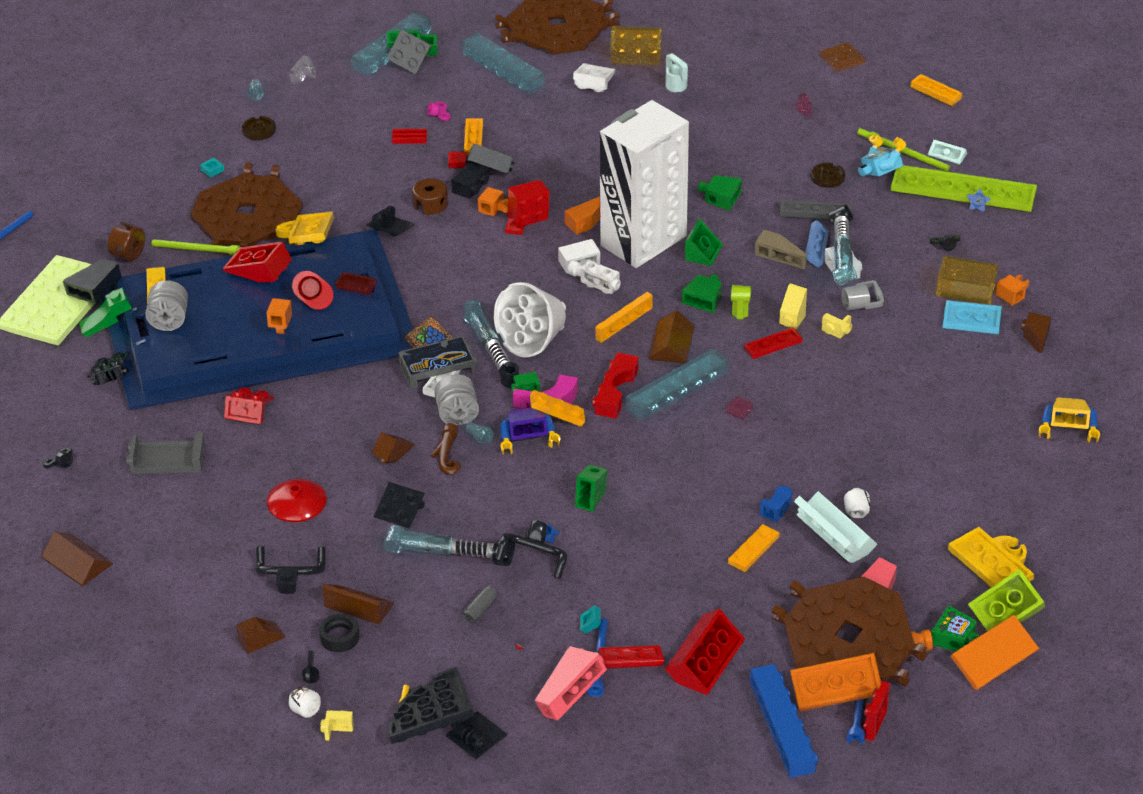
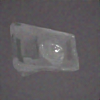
(302, 69)

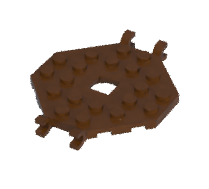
(532, 25)
(218, 207)
(857, 602)

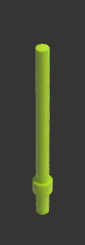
(906, 151)
(195, 246)

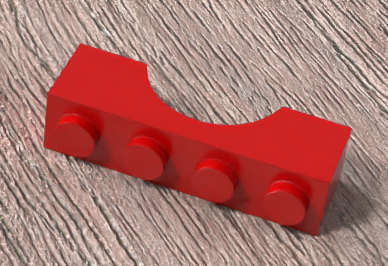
(621, 370)

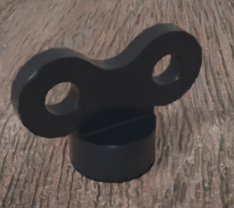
(947, 242)
(62, 459)
(310, 674)

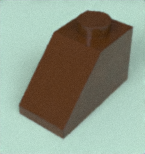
(1036, 330)
(391, 448)
(258, 633)

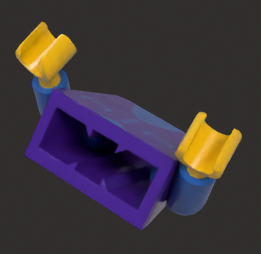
(527, 424)

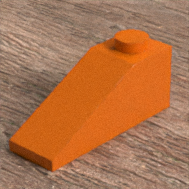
(583, 216)

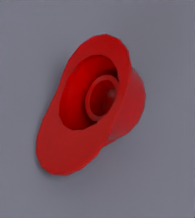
(312, 290)

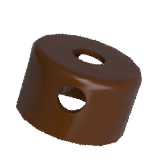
(430, 193)
(129, 239)

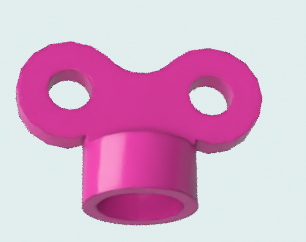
(438, 108)

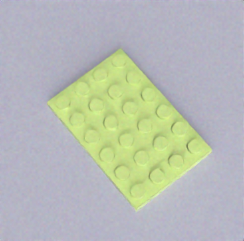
(44, 307)

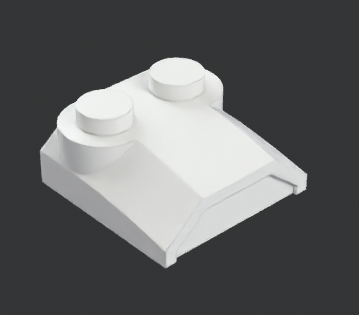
(593, 77)

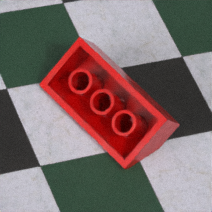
(705, 652)

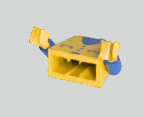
(1070, 413)

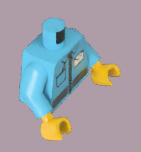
(881, 159)

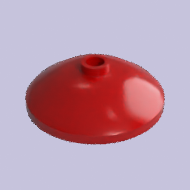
(296, 500)

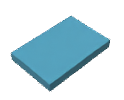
(972, 317)

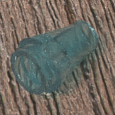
(255, 90)
(480, 433)

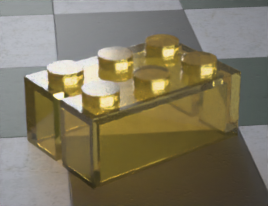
(636, 46)
(967, 280)

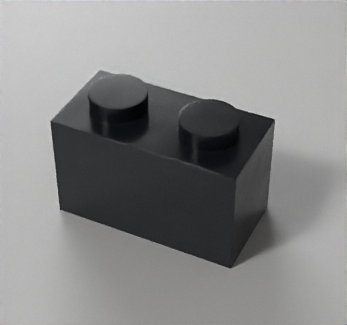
(470, 180)

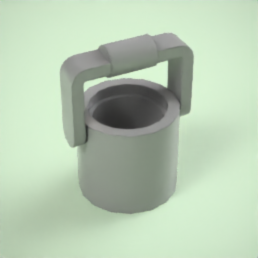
(858, 296)

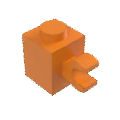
(492, 201)
(1012, 289)
(279, 314)

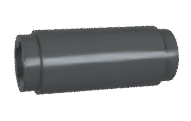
(480, 604)

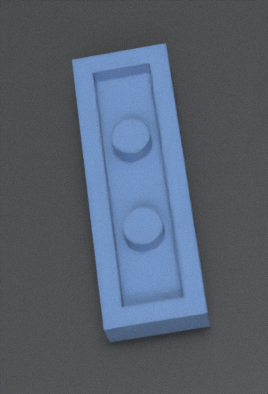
(817, 243)

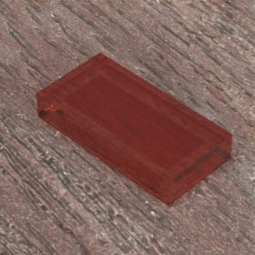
(356, 283)

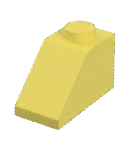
(793, 306)

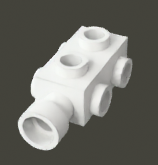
(596, 276)

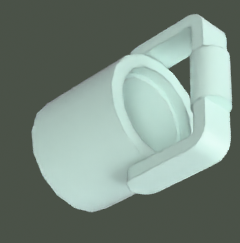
(676, 73)

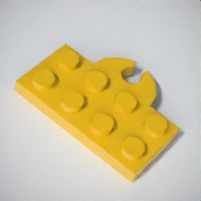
(306, 228)
(989, 556)

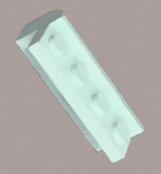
(835, 527)

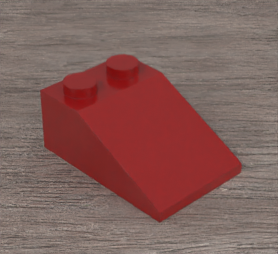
(259, 262)

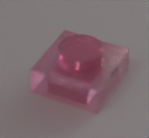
(804, 105)
(739, 407)

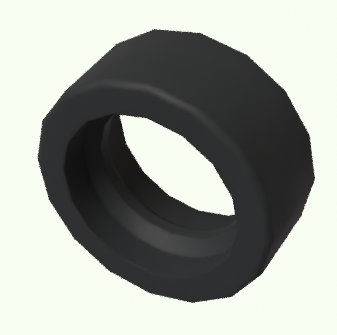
(339, 644)

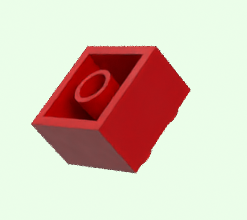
(528, 203)

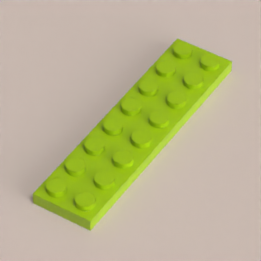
(957, 187)

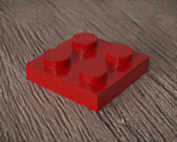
(876, 710)

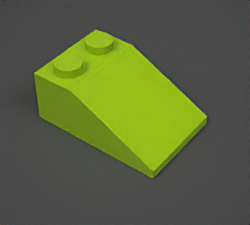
(1007, 598)

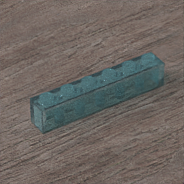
(375, 54)
(503, 63)
(676, 384)

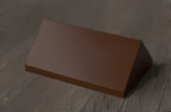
(672, 339)
(74, 558)
(355, 603)

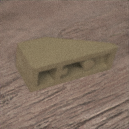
(778, 248)

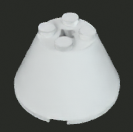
(527, 318)

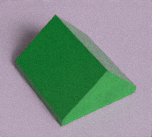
(702, 245)

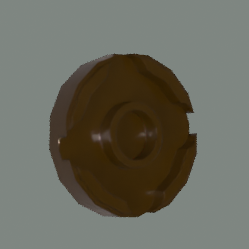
(258, 128)
(832, 176)

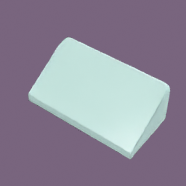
(947, 152)

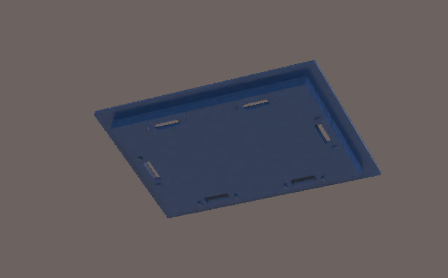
(230, 320)

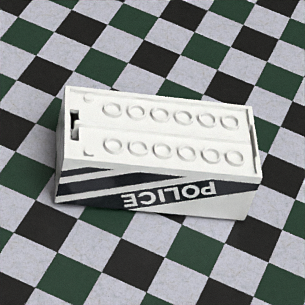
(643, 183)

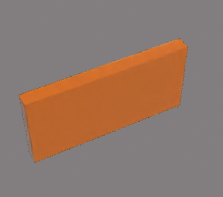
(994, 652)
(835, 682)

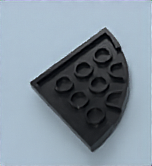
(431, 707)

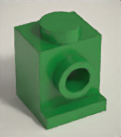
(526, 382)

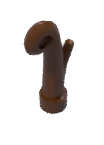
(444, 447)

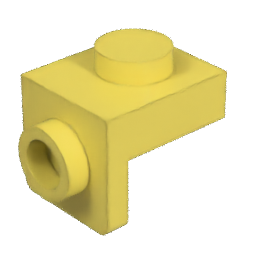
(836, 326)
(337, 722)

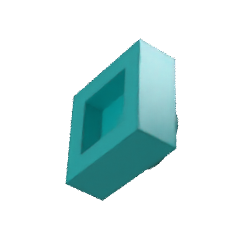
(212, 167)
(590, 619)

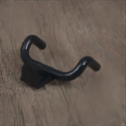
(534, 538)
(288, 575)

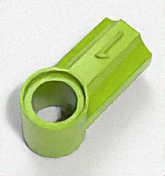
(741, 298)

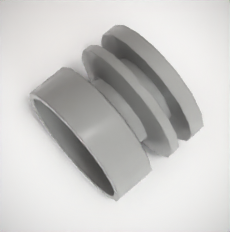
(167, 305)
(456, 399)

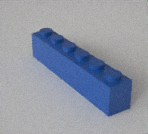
(783, 720)

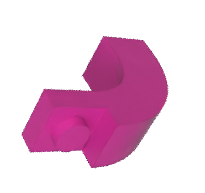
(564, 389)

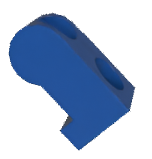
(777, 505)

